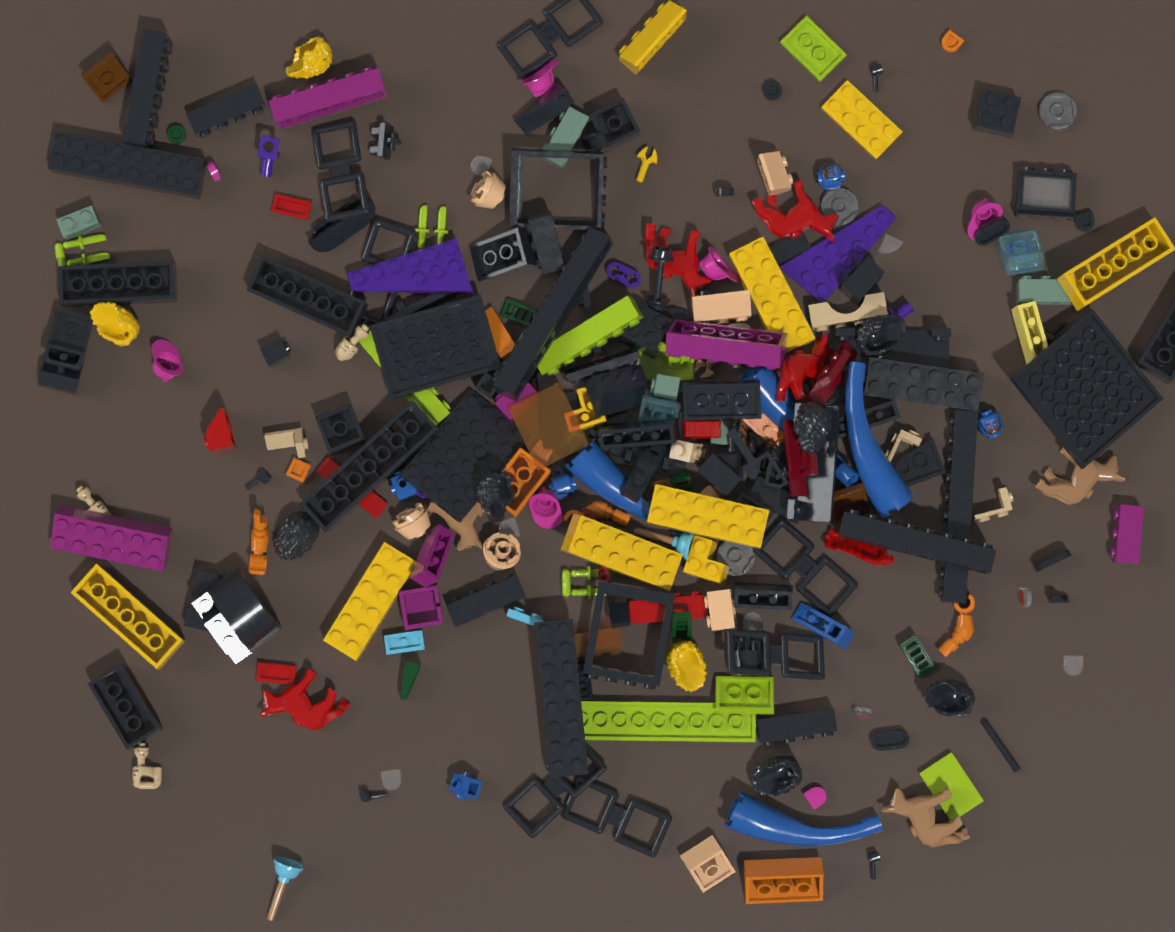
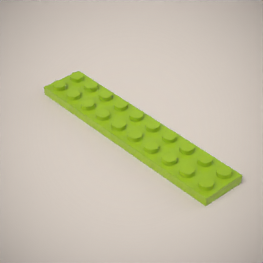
(665, 722)

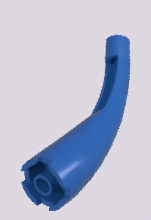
(781, 411)
(876, 472)
(605, 479)
(769, 824)

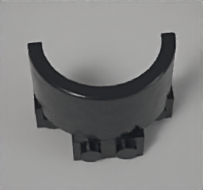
(240, 616)

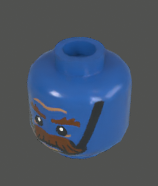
(830, 177)
(990, 423)
(563, 486)

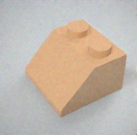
(773, 172)
(721, 610)
(707, 863)

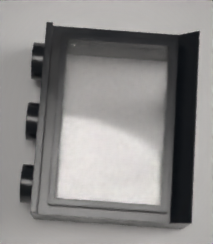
(1046, 193)

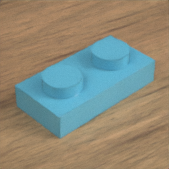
(518, 614)
(404, 642)

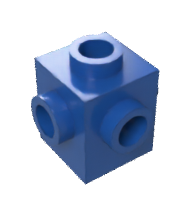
(402, 493)
(465, 786)

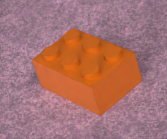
(525, 480)

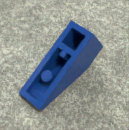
(823, 626)

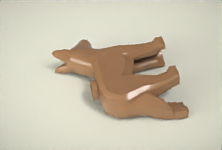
(1081, 480)
(466, 529)
(922, 815)

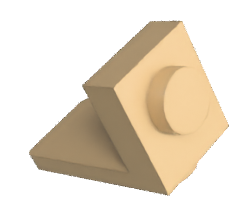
(909, 437)
(287, 439)
(689, 452)
(1005, 500)

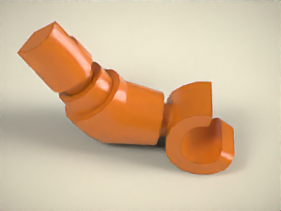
(602, 511)
(259, 544)
(963, 630)

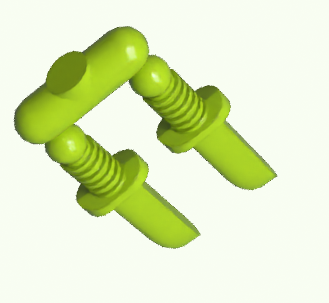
(422, 226)
(60, 255)
(566, 582)

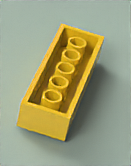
(1116, 264)
(771, 293)
(708, 516)
(621, 552)
(370, 601)
(128, 616)

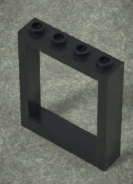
(516, 186)
(638, 594)

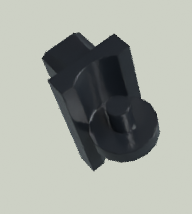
(386, 141)

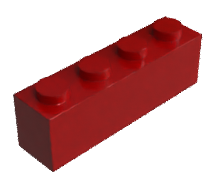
(649, 612)

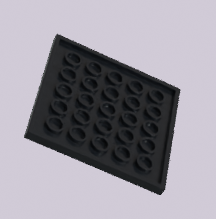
(1086, 389)

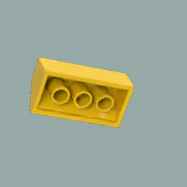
(653, 36)

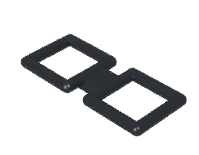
(547, 36)
(340, 171)
(372, 260)
(806, 567)
(775, 654)
(552, 790)
(619, 818)

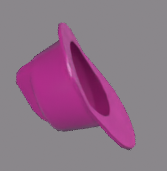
(541, 80)
(982, 213)
(716, 267)
(166, 360)
(546, 509)

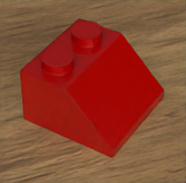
(219, 434)

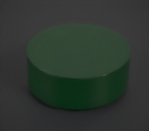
(176, 134)

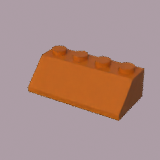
(783, 880)

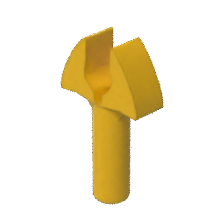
(645, 163)

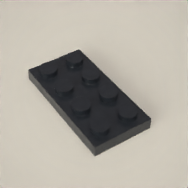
(594, 368)
(722, 400)

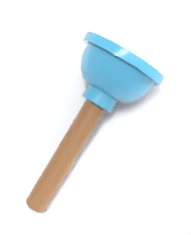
(681, 543)
(287, 870)

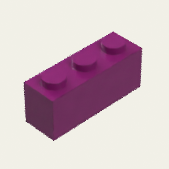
(1127, 534)
(432, 556)

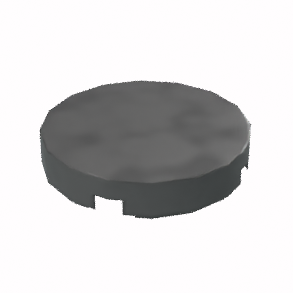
(1057, 111)
(842, 203)
(737, 557)

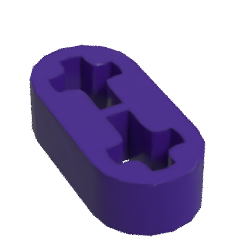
(626, 271)

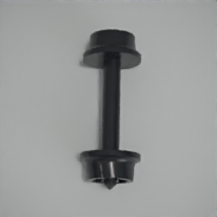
(661, 255)

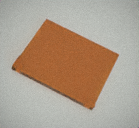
(548, 426)

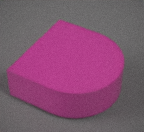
(214, 171)
(815, 796)

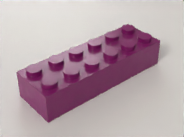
(327, 98)
(726, 344)
(111, 538)

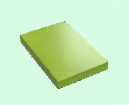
(813, 48)
(667, 365)
(744, 695)
(950, 773)

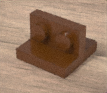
(106, 77)
(849, 498)

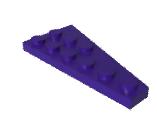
(827, 263)
(423, 271)

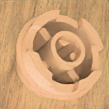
(488, 191)
(412, 522)
(501, 551)

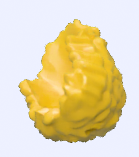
(311, 59)
(115, 323)
(686, 665)

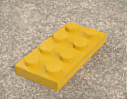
(861, 120)

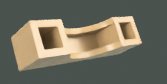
(824, 316)

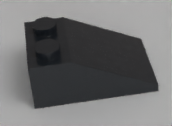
(503, 255)

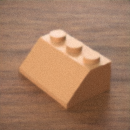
(722, 307)

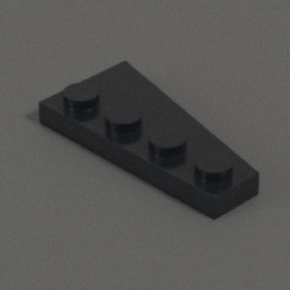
(920, 464)

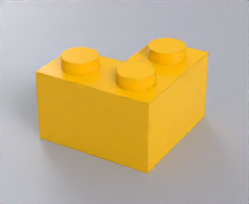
(586, 414)
(700, 562)

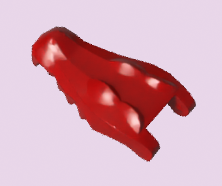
(862, 551)

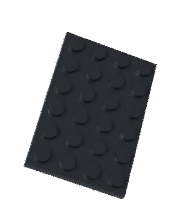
(435, 347)
(467, 446)

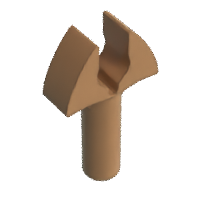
(708, 364)

